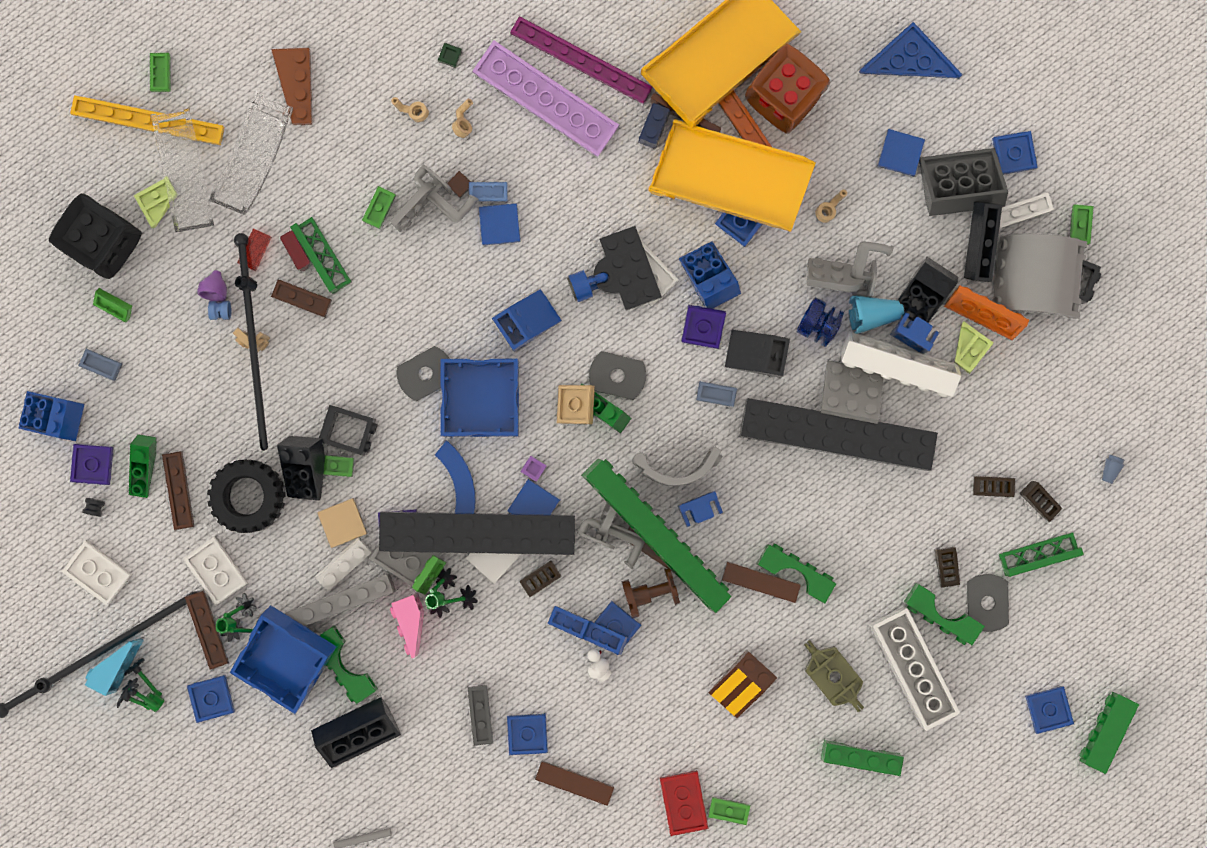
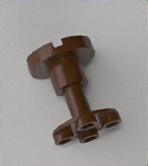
(642, 594)

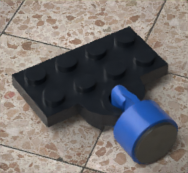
(621, 271)

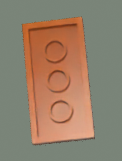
(986, 312)

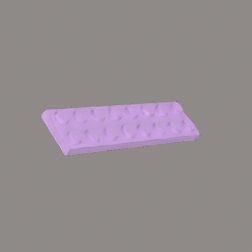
(545, 98)

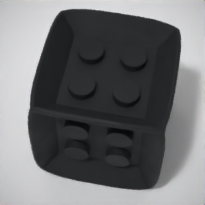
(95, 236)

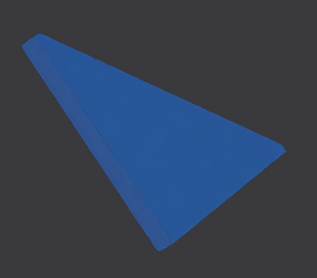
(911, 55)

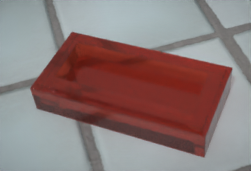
(256, 248)

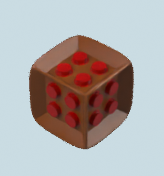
(787, 88)

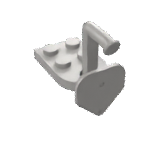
(429, 192)
(845, 276)
(605, 527)

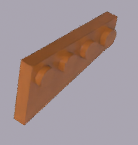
(295, 78)

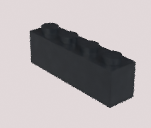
(983, 241)

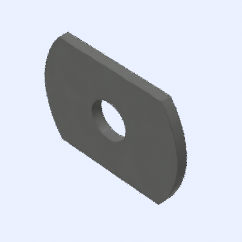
(633, 370)
(409, 377)
(992, 586)

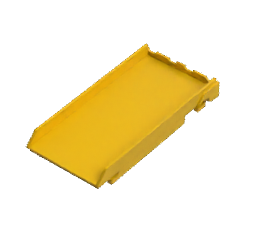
(718, 55)
(732, 175)

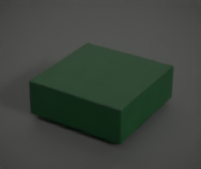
(450, 55)

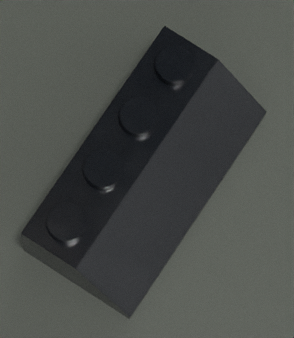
(355, 732)

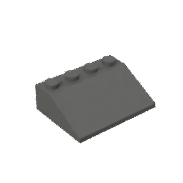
(960, 179)

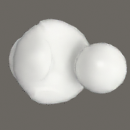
(600, 667)

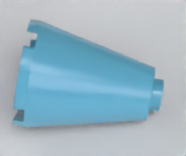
(873, 312)

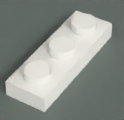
(1026, 210)
(343, 564)

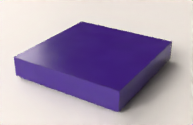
(703, 326)
(91, 464)

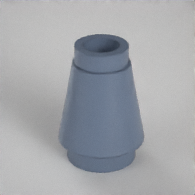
(1112, 468)

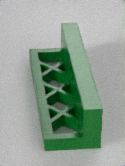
(314, 258)
(1041, 562)

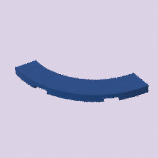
(461, 477)

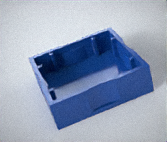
(480, 398)
(283, 659)

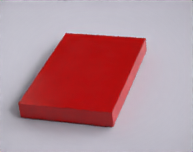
(684, 803)

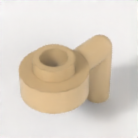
(412, 110)
(461, 126)
(829, 207)

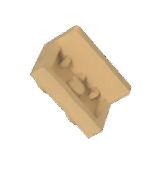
(242, 339)

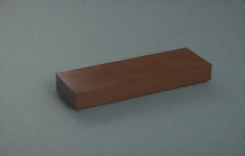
(301, 298)

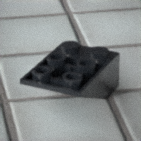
(927, 290)
(757, 353)
(302, 466)

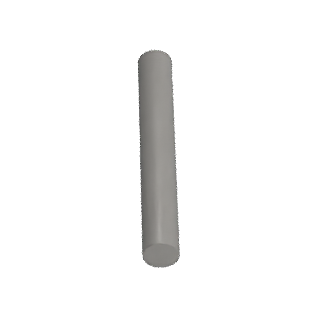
(362, 838)

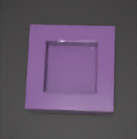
(533, 468)

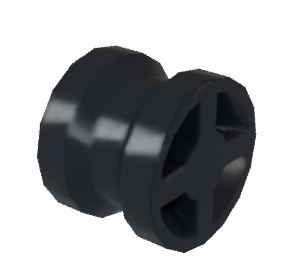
(93, 507)

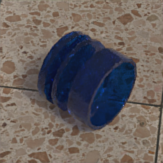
(820, 322)

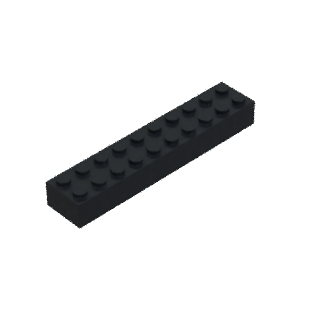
(838, 435)
(476, 533)

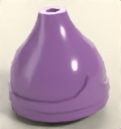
(213, 287)

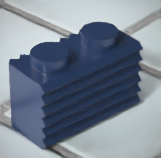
(654, 126)

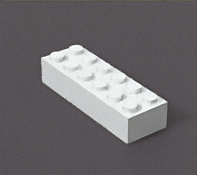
(900, 364)
(914, 668)

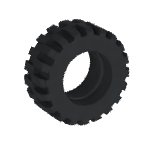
(221, 490)

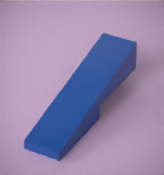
(588, 630)

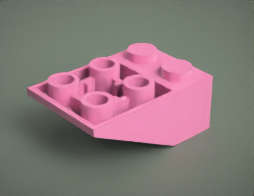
(410, 619)

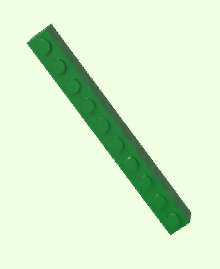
(656, 535)

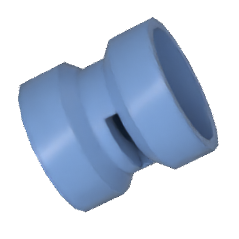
(219, 310)

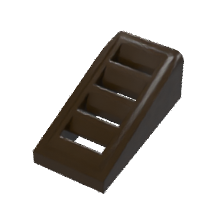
(1010, 487)
(1031, 493)
(938, 554)
(553, 569)

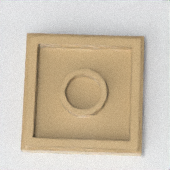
(575, 404)
(342, 523)

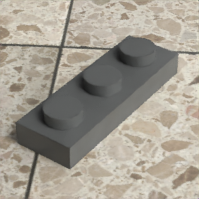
(480, 715)

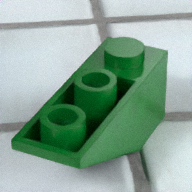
(610, 413)
(141, 465)

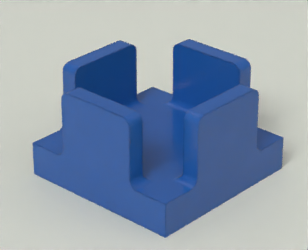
(915, 334)
(700, 508)

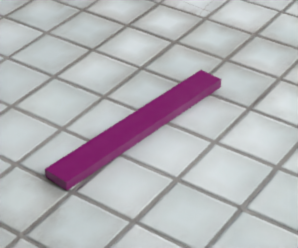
(581, 60)

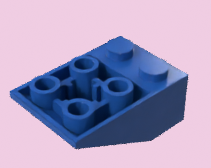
(710, 275)
(526, 320)
(51, 416)

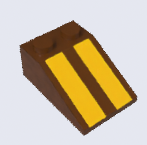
(742, 684)

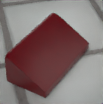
(295, 251)

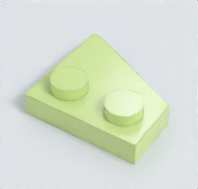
(153, 202)
(971, 347)

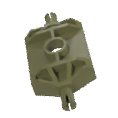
(820, 667)

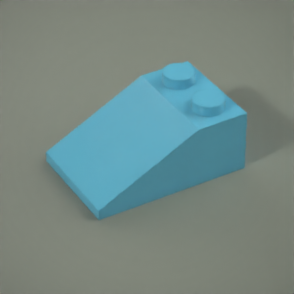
(109, 674)

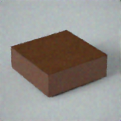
(459, 184)

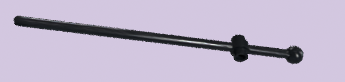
(247, 285)
(38, 688)

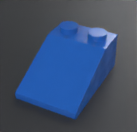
(738, 228)

